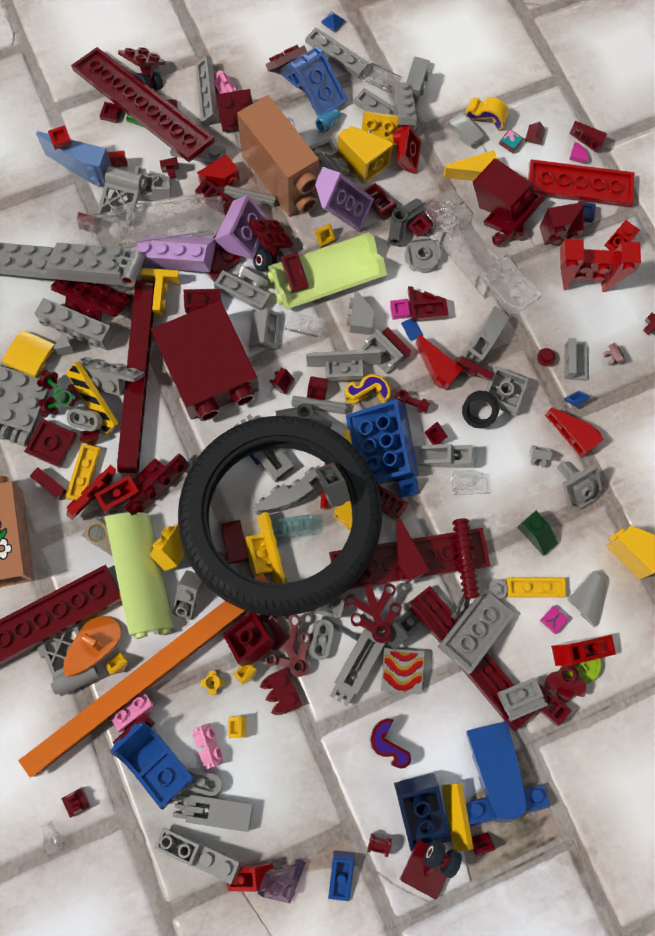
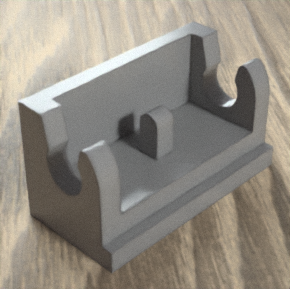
(389, 353)

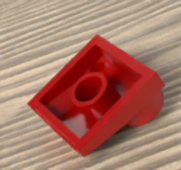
(407, 148)

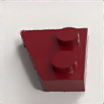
(426, 306)

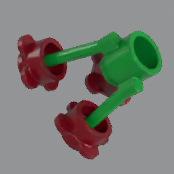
(61, 396)

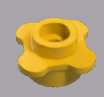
(212, 689)

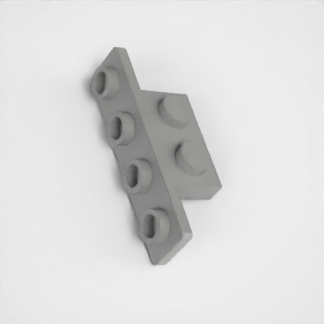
(417, 76)
(344, 364)
(109, 377)

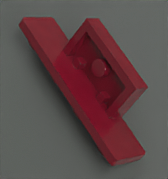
(154, 481)

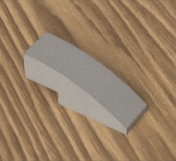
(446, 456)

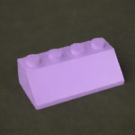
(343, 198)
(179, 253)

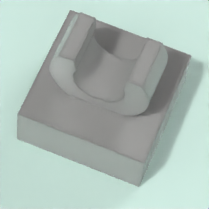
(540, 453)

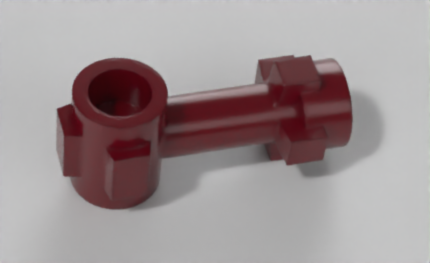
(498, 239)
(404, 397)

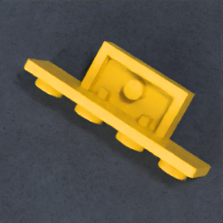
(263, 551)

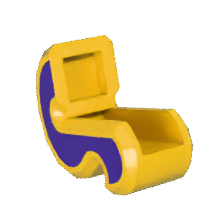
(488, 108)
(368, 385)

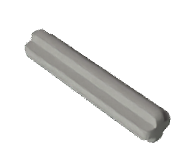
(257, 197)
(321, 405)

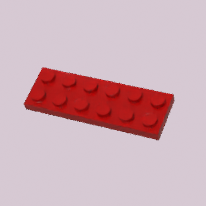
(582, 182)

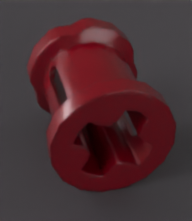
(379, 845)

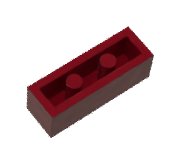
(397, 343)
(48, 483)

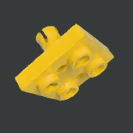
(380, 124)

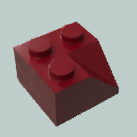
(562, 223)

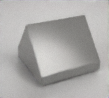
(63, 345)

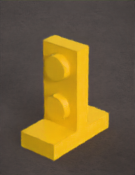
(162, 280)

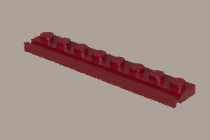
(487, 674)

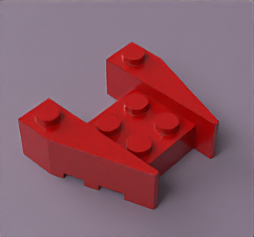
(598, 265)

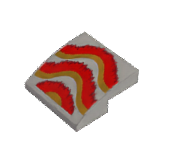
(402, 670)

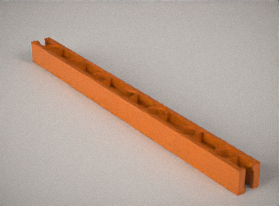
(130, 687)

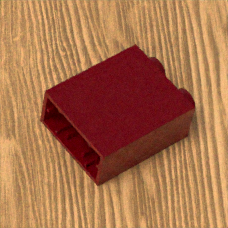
(206, 361)

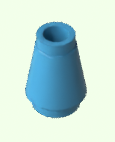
(327, 120)

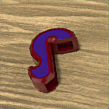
(385, 748)

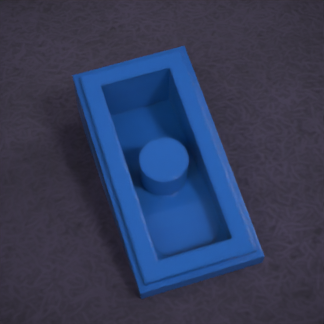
(341, 875)

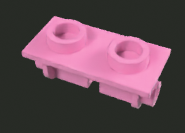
(223, 83)
(131, 711)
(205, 736)

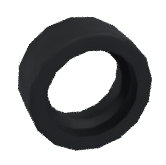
(480, 423)

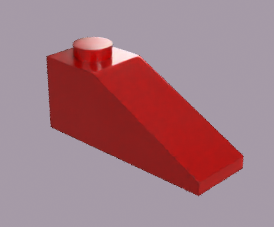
(439, 365)
(579, 434)
(583, 650)

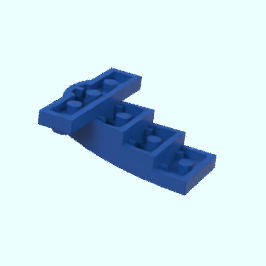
(500, 778)

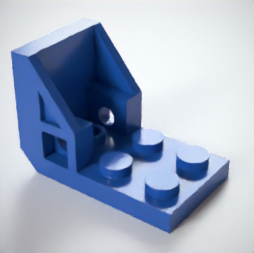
(317, 80)

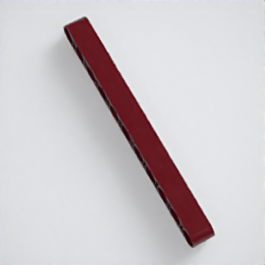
(135, 392)

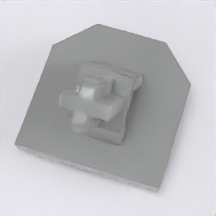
(337, 164)
(580, 487)

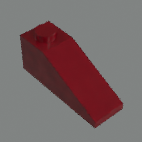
(408, 559)

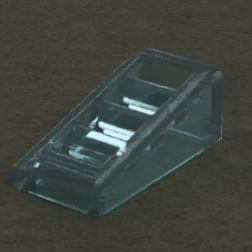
(309, 524)

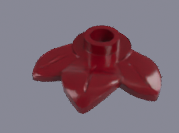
(564, 685)

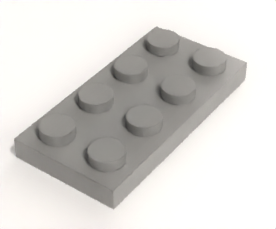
(476, 631)

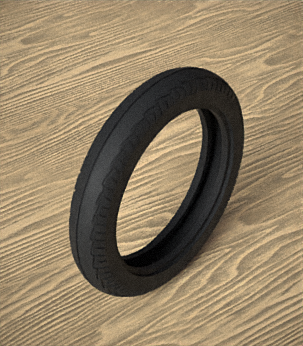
(279, 598)

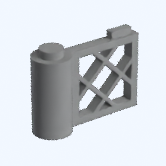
(122, 181)
(62, 683)

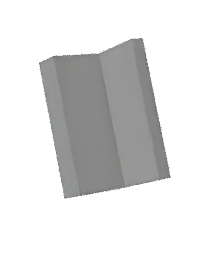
(265, 328)
(575, 360)

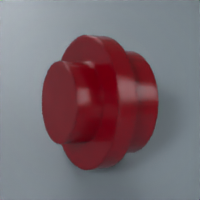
(546, 357)

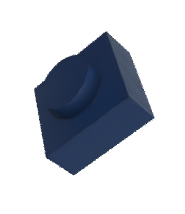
(589, 211)

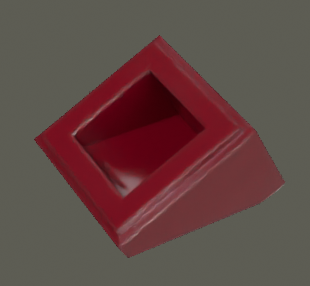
(317, 388)

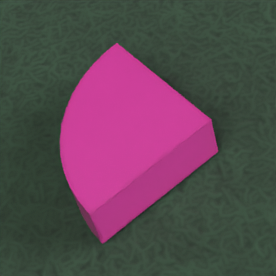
(578, 153)

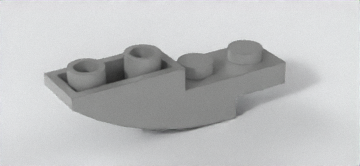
(485, 336)
(284, 498)
(198, 855)

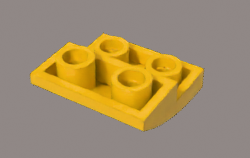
(28, 353)

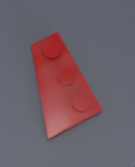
(87, 494)

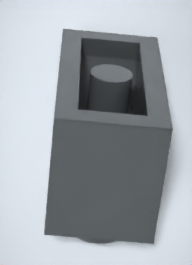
(333, 485)
(403, 628)

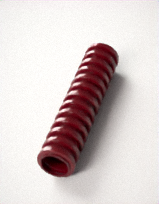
(465, 558)

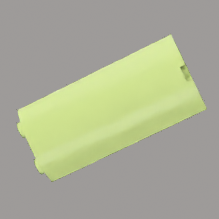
(331, 270)
(138, 575)

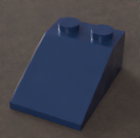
(422, 810)

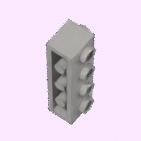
(74, 323)

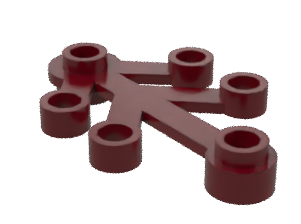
(374, 609)
(287, 645)

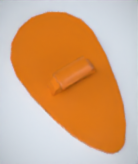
(91, 644)

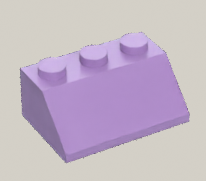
(236, 233)

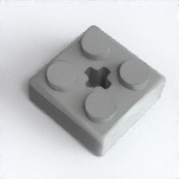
(515, 385)

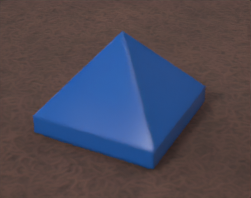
(332, 21)
(577, 399)
(407, 487)

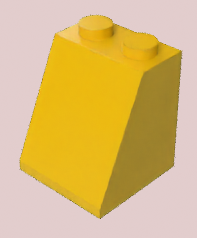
(364, 152)
(634, 549)

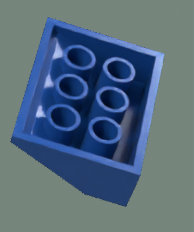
(384, 441)

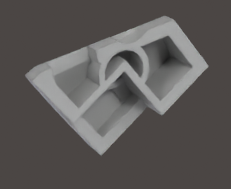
(157, 186)
(589, 597)

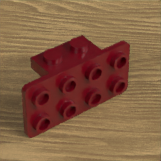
(92, 298)

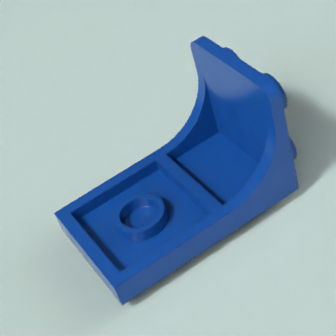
(153, 763)

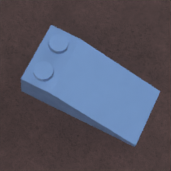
(81, 158)

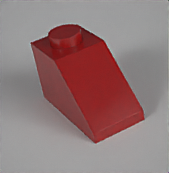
(220, 172)
(116, 494)
(250, 877)

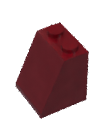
(502, 190)

